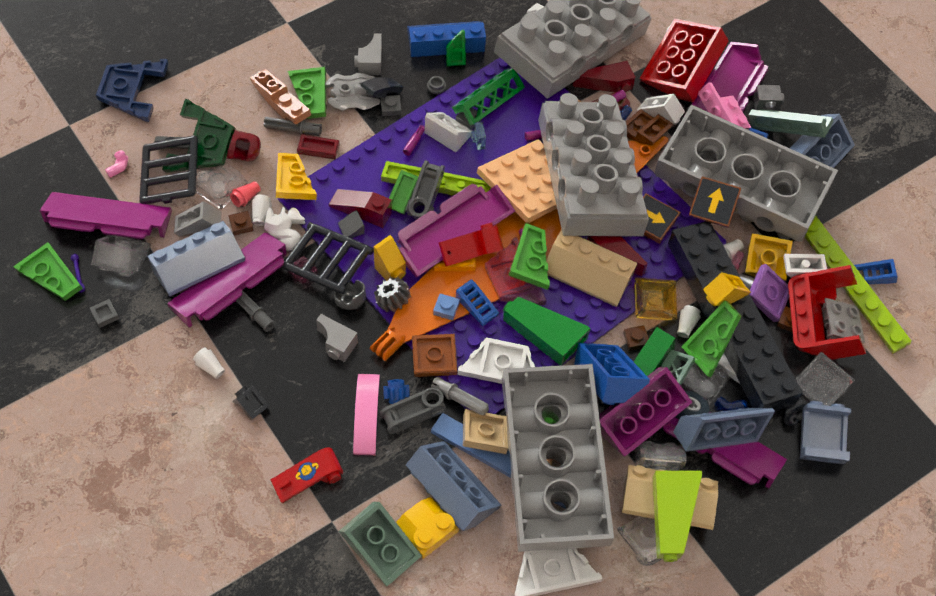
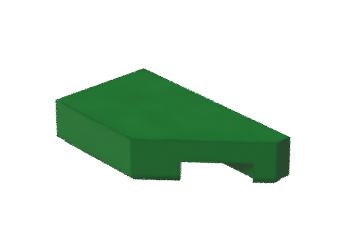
(456, 50)

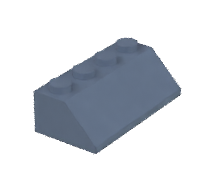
(828, 149)
(196, 258)
(722, 428)
(452, 485)

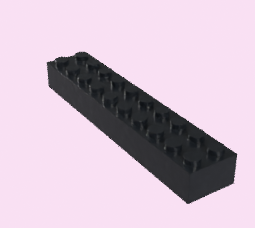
(751, 348)

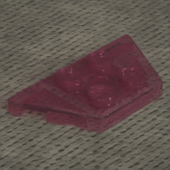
(508, 287)

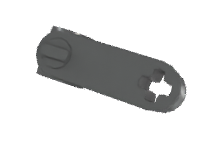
(425, 189)
(413, 410)

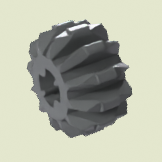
(392, 294)

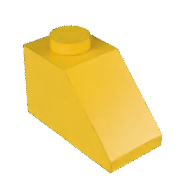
(388, 259)
(726, 288)

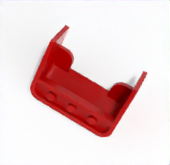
(806, 298)

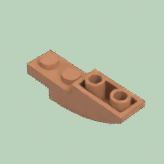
(279, 98)

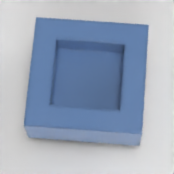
(446, 306)

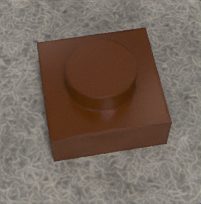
(240, 223)
(785, 320)
(635, 337)

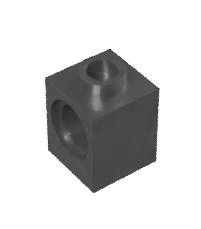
(768, 97)

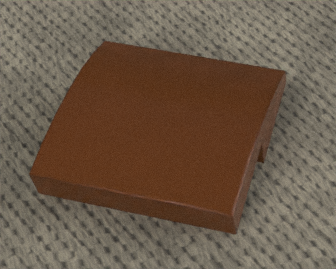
(647, 129)

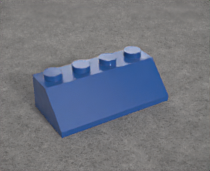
(433, 38)
(614, 372)

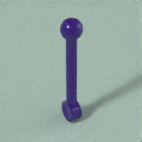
(75, 258)

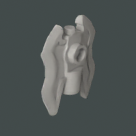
(349, 93)

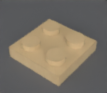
(485, 431)

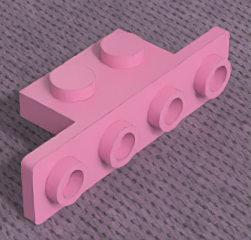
(723, 107)

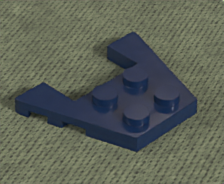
(122, 83)

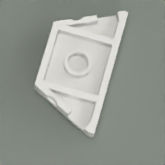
(493, 357)
(554, 571)

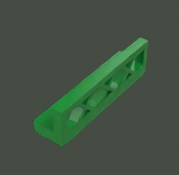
(485, 91)

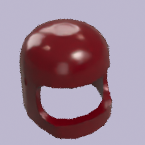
(244, 146)

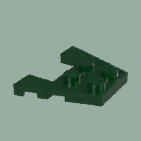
(213, 138)

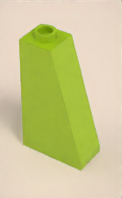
(673, 510)

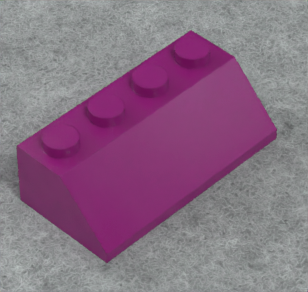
(643, 414)

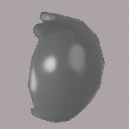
(353, 297)

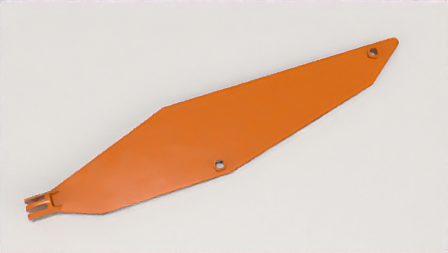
(418, 316)

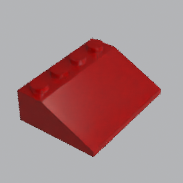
(685, 59)

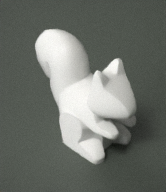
(280, 226)

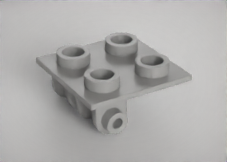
(841, 320)

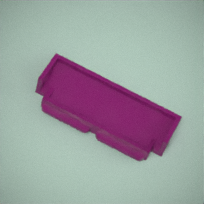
(737, 73)
(109, 215)
(458, 217)
(217, 292)
(745, 461)

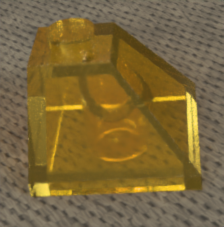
(655, 299)

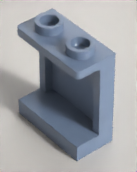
(824, 433)

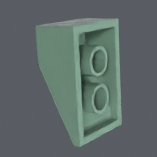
(380, 543)

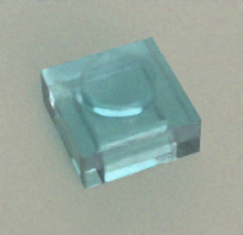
(478, 136)

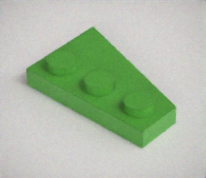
(311, 89)
(530, 258)
(49, 271)
(713, 337)

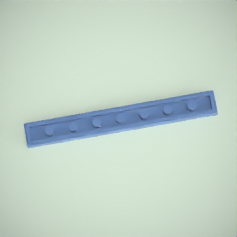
(452, 432)

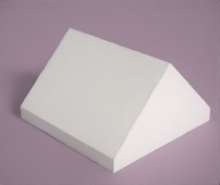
(446, 130)

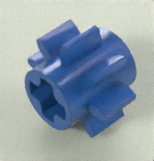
(396, 390)

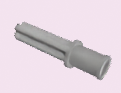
(452, 392)

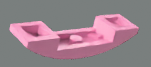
(366, 414)

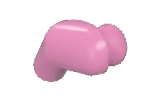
(120, 164)

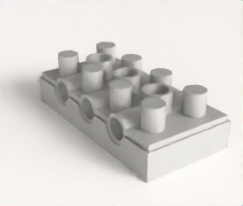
(569, 39)
(592, 168)
(776, 183)
(574, 440)

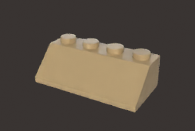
(590, 268)
(639, 497)

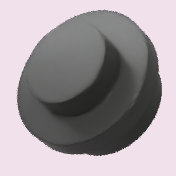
(436, 85)

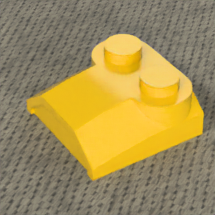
(767, 251)
(427, 526)

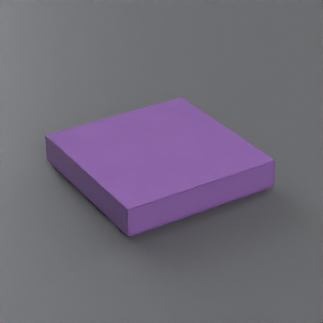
(769, 293)

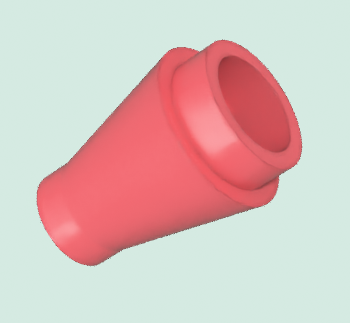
(242, 195)

